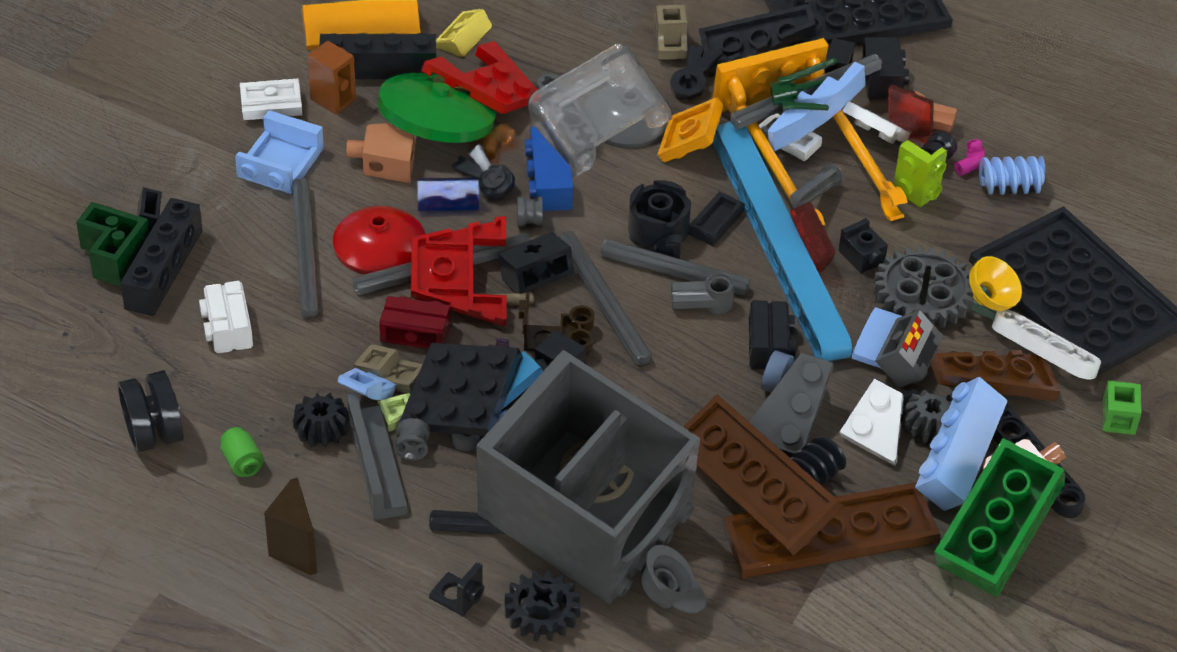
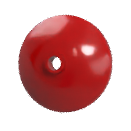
(375, 238)

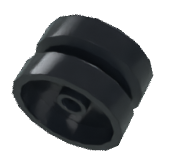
(155, 410)

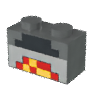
(909, 349)

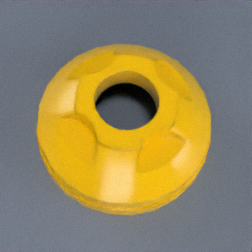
(999, 280)

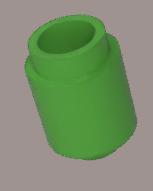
(241, 452)

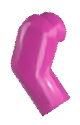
(973, 157)

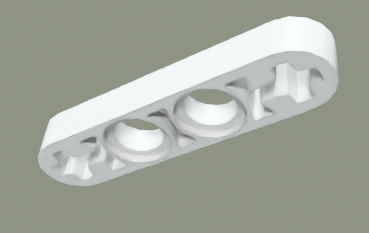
(1046, 344)

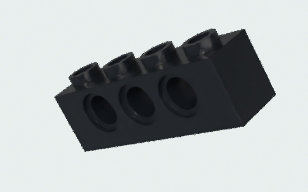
(161, 257)

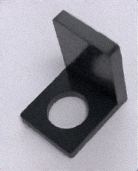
(469, 590)

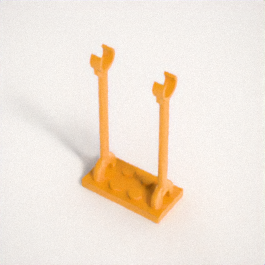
(748, 82)

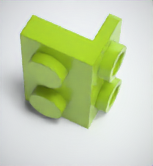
(919, 173)

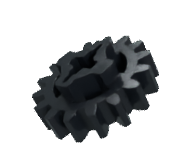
(542, 605)

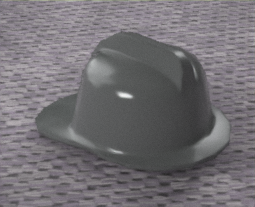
(671, 581)

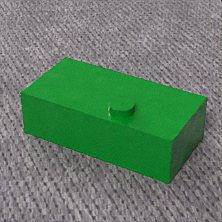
(1000, 517)

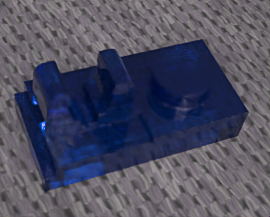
(448, 194)

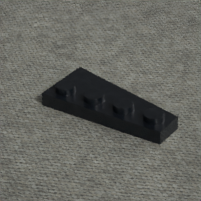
(758, 33)

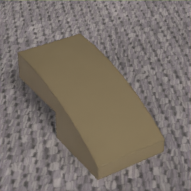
(388, 365)

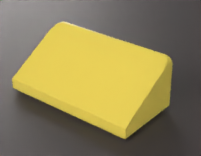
(464, 32)

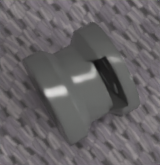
(529, 211)
(412, 439)

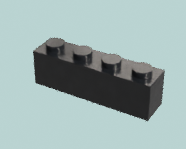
(385, 54)

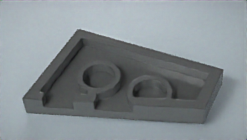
(794, 404)

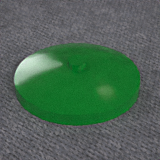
(433, 109)

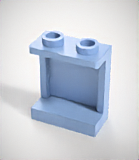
(281, 152)

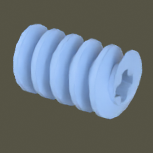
(1012, 174)

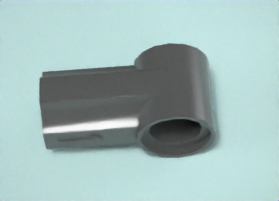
(714, 294)

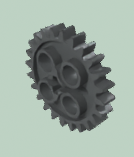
(901, 281)

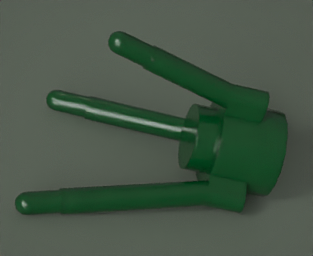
(785, 90)

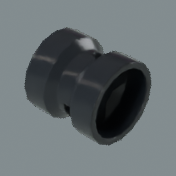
(941, 140)

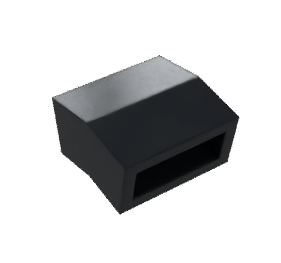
(149, 206)

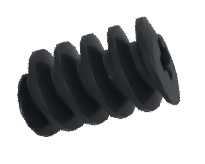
(820, 459)

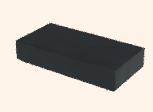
(716, 218)

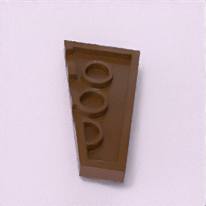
(1008, 374)

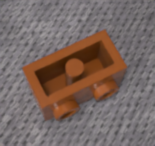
(331, 77)

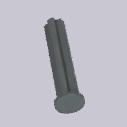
(830, 176)

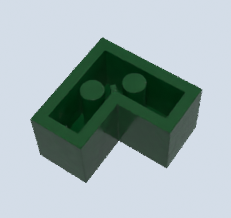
(111, 239)

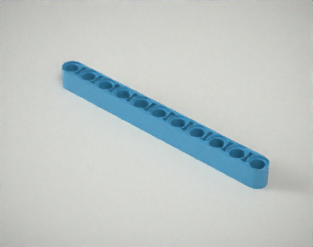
(782, 244)

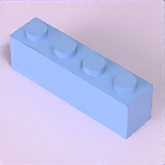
(961, 443)

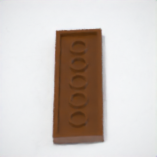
(760, 476)
(866, 526)

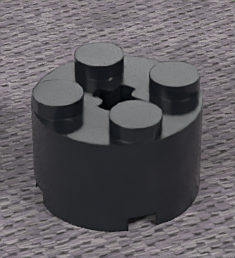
(658, 212)

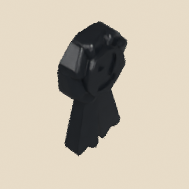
(691, 81)
(494, 180)

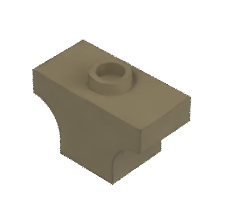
(670, 31)

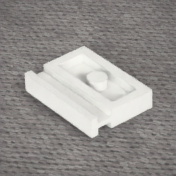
(272, 95)
(867, 119)

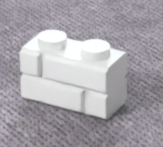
(227, 316)

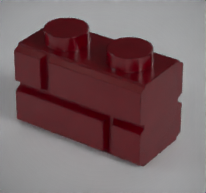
(414, 322)

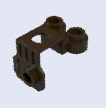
(572, 325)

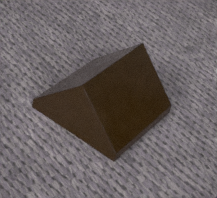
(290, 529)

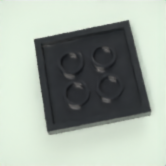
(462, 387)

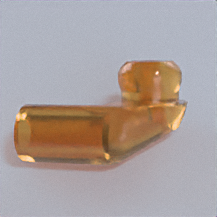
(491, 141)

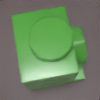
(1121, 407)

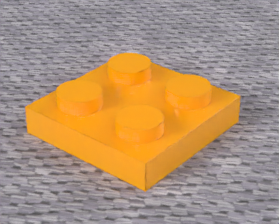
(690, 130)

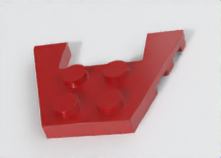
(498, 86)
(445, 269)

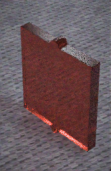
(911, 113)

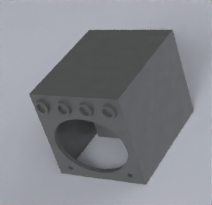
(556, 510)

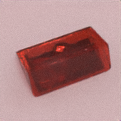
(813, 235)

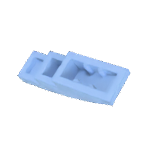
(797, 123)

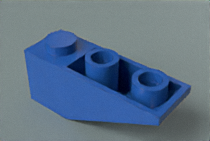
(549, 172)

